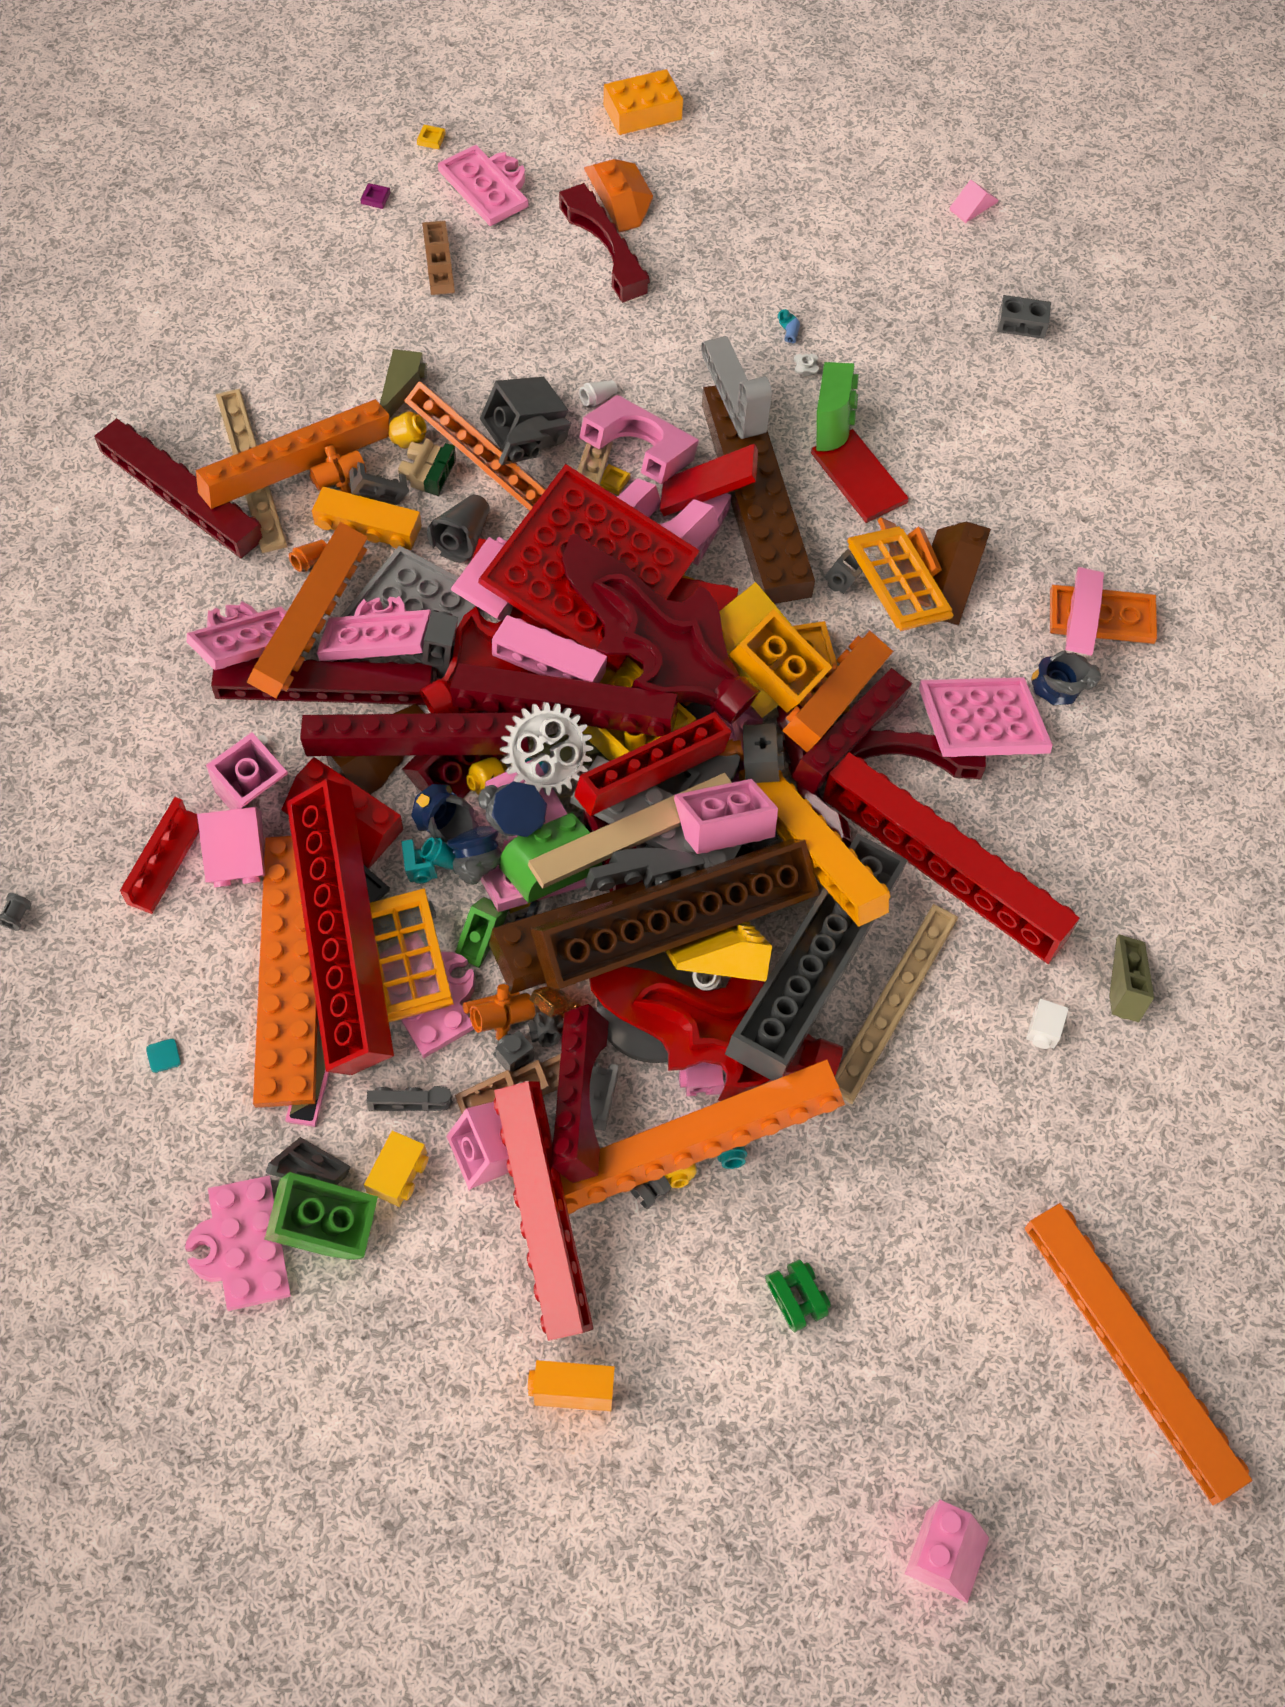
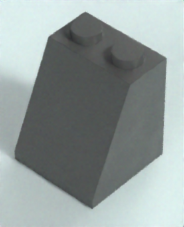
(517, 401)

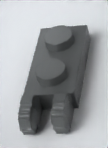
(409, 1100)

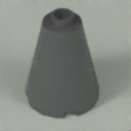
(459, 528)

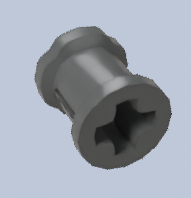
(14, 911)

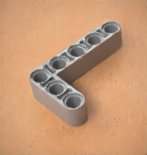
(744, 399)

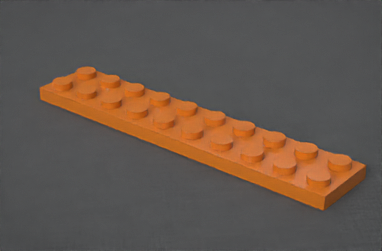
(285, 989)

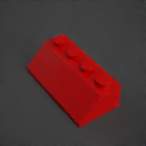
(376, 822)

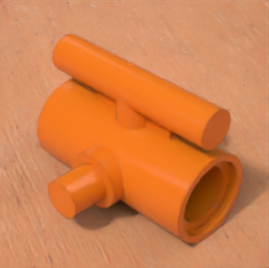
(335, 469)
(499, 1011)

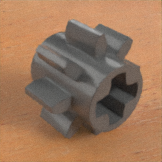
(546, 1029)

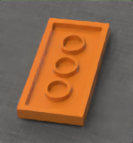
(1121, 616)

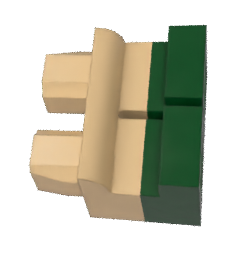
(430, 466)

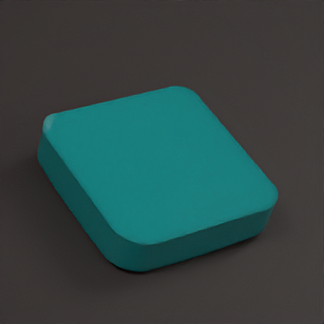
(163, 1055)

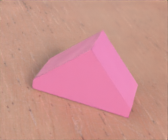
(972, 201)

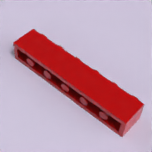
(652, 763)

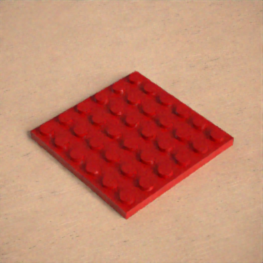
(530, 564)

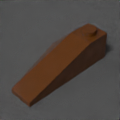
(959, 555)
(369, 771)

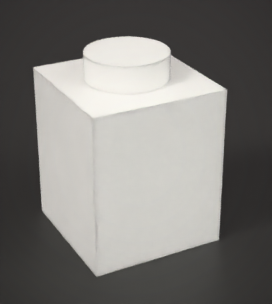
(1047, 1024)

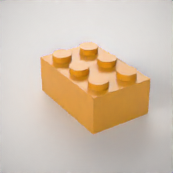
(643, 101)
(780, 661)

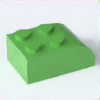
(836, 405)
(521, 849)
(321, 1217)

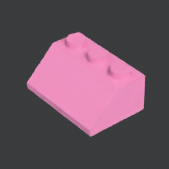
(726, 816)

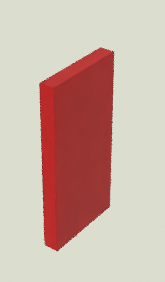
(861, 478)
(709, 479)

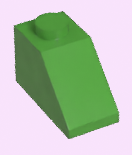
(478, 929)

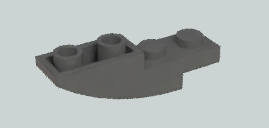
(532, 436)
(649, 864)

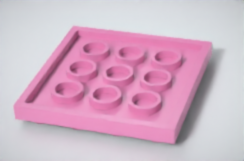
(984, 717)

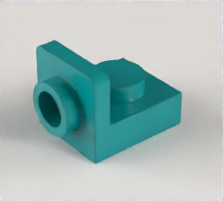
(414, 864)

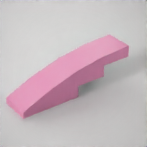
(1084, 611)

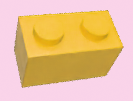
(396, 1169)

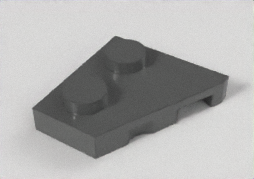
(308, 1161)

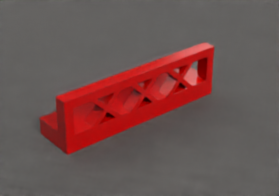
(161, 857)

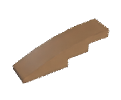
(438, 257)
(482, 1093)

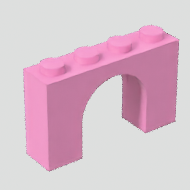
(620, 418)
(692, 524)

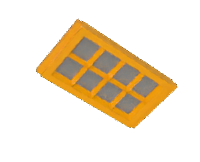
(900, 578)
(409, 956)

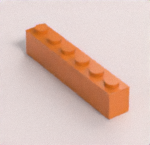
(836, 692)

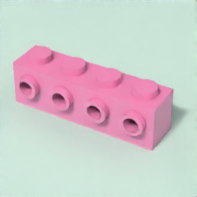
(546, 652)

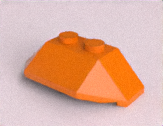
(621, 192)

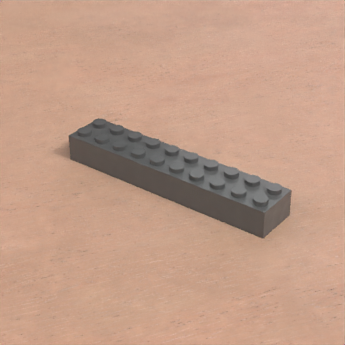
(807, 974)

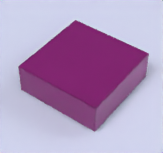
(375, 195)

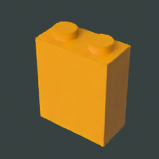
(572, 1385)

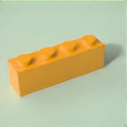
(370, 517)

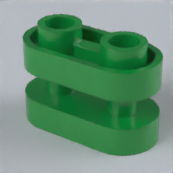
(802, 1277)

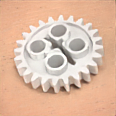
(534, 725)

